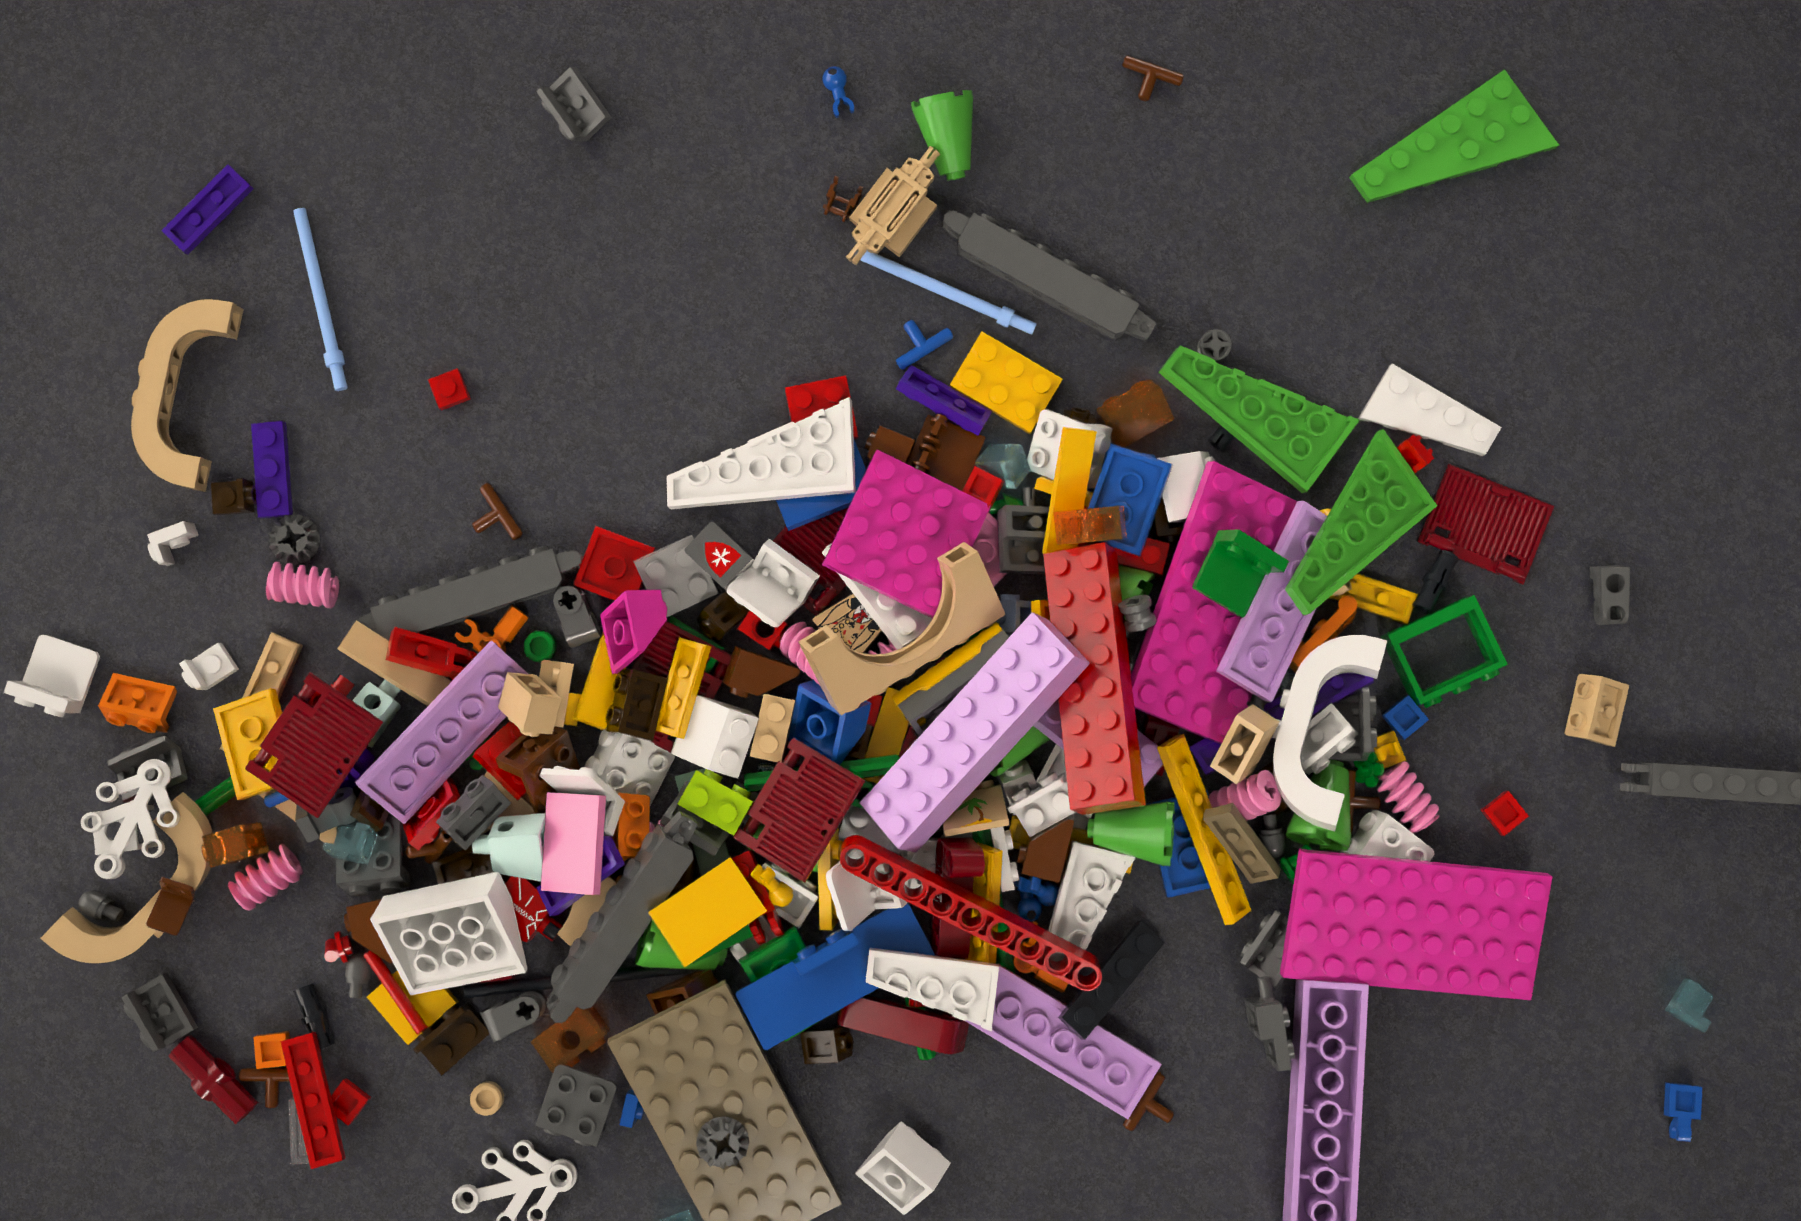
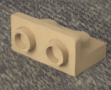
(558, 678)
(1596, 709)

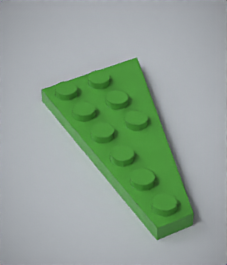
(1469, 136)
(1269, 420)
(1370, 514)

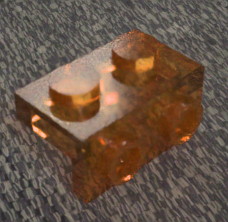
(1135, 412)

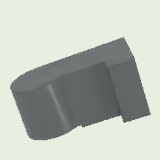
(1611, 594)
(335, 814)

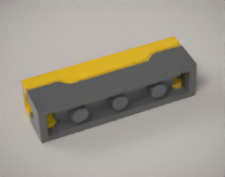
(935, 689)

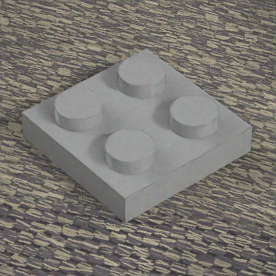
(676, 575)

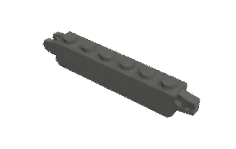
(1046, 277)
(475, 594)
(1715, 783)
(622, 918)

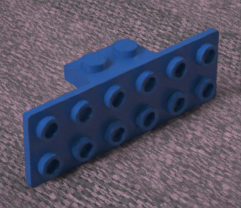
(826, 976)

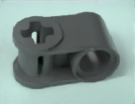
(578, 622)
(510, 1016)

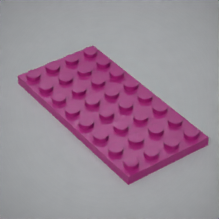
(1182, 651)
(1415, 924)

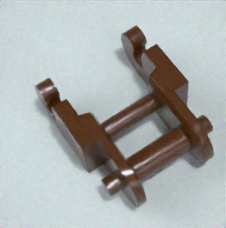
(851, 204)

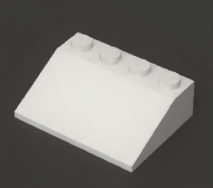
(451, 933)

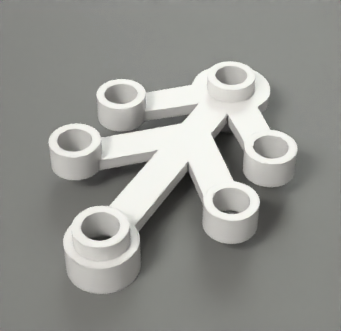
(134, 813)
(520, 1183)

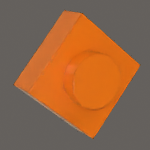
(269, 1050)

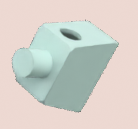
(388, 707)
(515, 845)

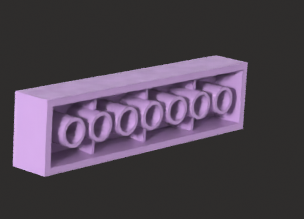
(974, 733)
(1325, 1101)

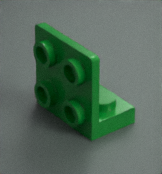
(1236, 570)

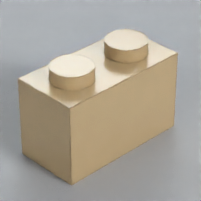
(529, 704)
(772, 728)
(1244, 744)

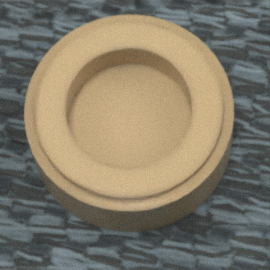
(487, 1098)

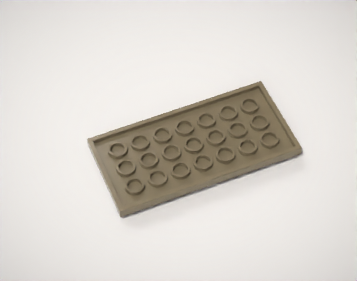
(706, 1065)

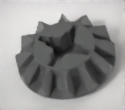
(306, 546)
(718, 1129)

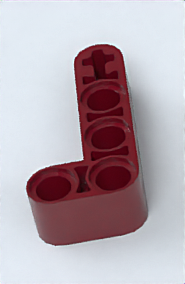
(958, 862)
(905, 1024)

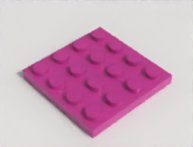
(900, 529)

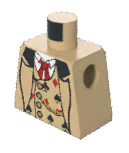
(850, 623)

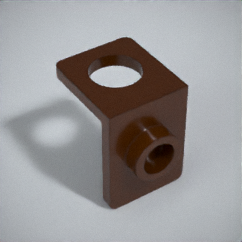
(171, 907)

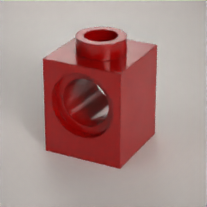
(750, 625)

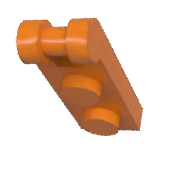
(1326, 630)

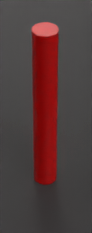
(396, 992)

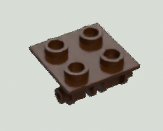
(946, 451)

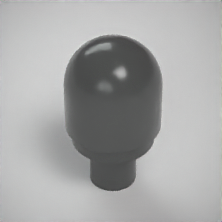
(1272, 836)
(99, 906)
(357, 973)

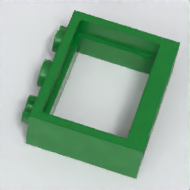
(1460, 682)

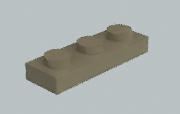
(1241, 843)

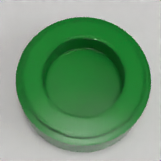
(540, 646)

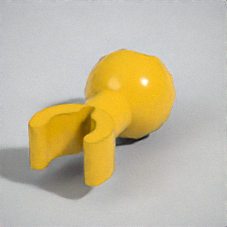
(779, 892)

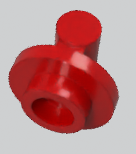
(338, 947)

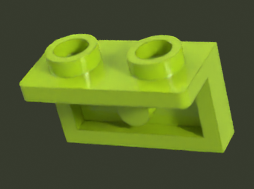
(715, 801)

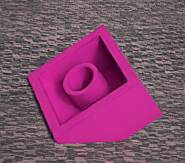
(631, 625)

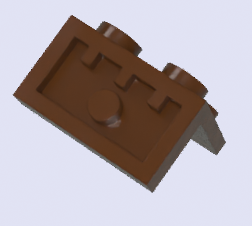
(531, 754)

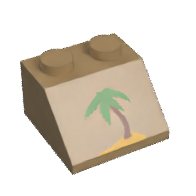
(979, 811)

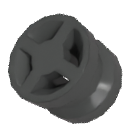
(1218, 342)
(1137, 613)

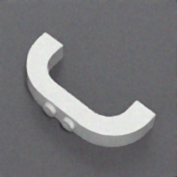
(1340, 655)

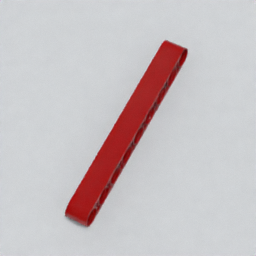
(980, 925)

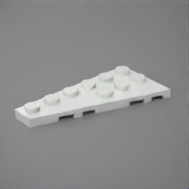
(785, 463)

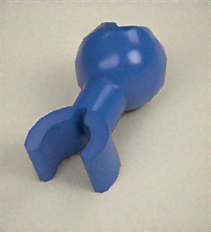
(836, 84)
(1045, 892)
(1028, 903)

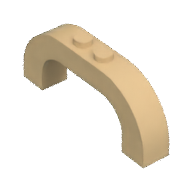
(158, 385)
(89, 943)

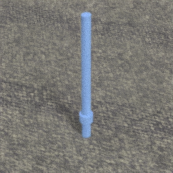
(1004, 316)
(333, 357)

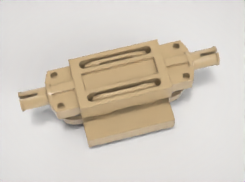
(894, 208)

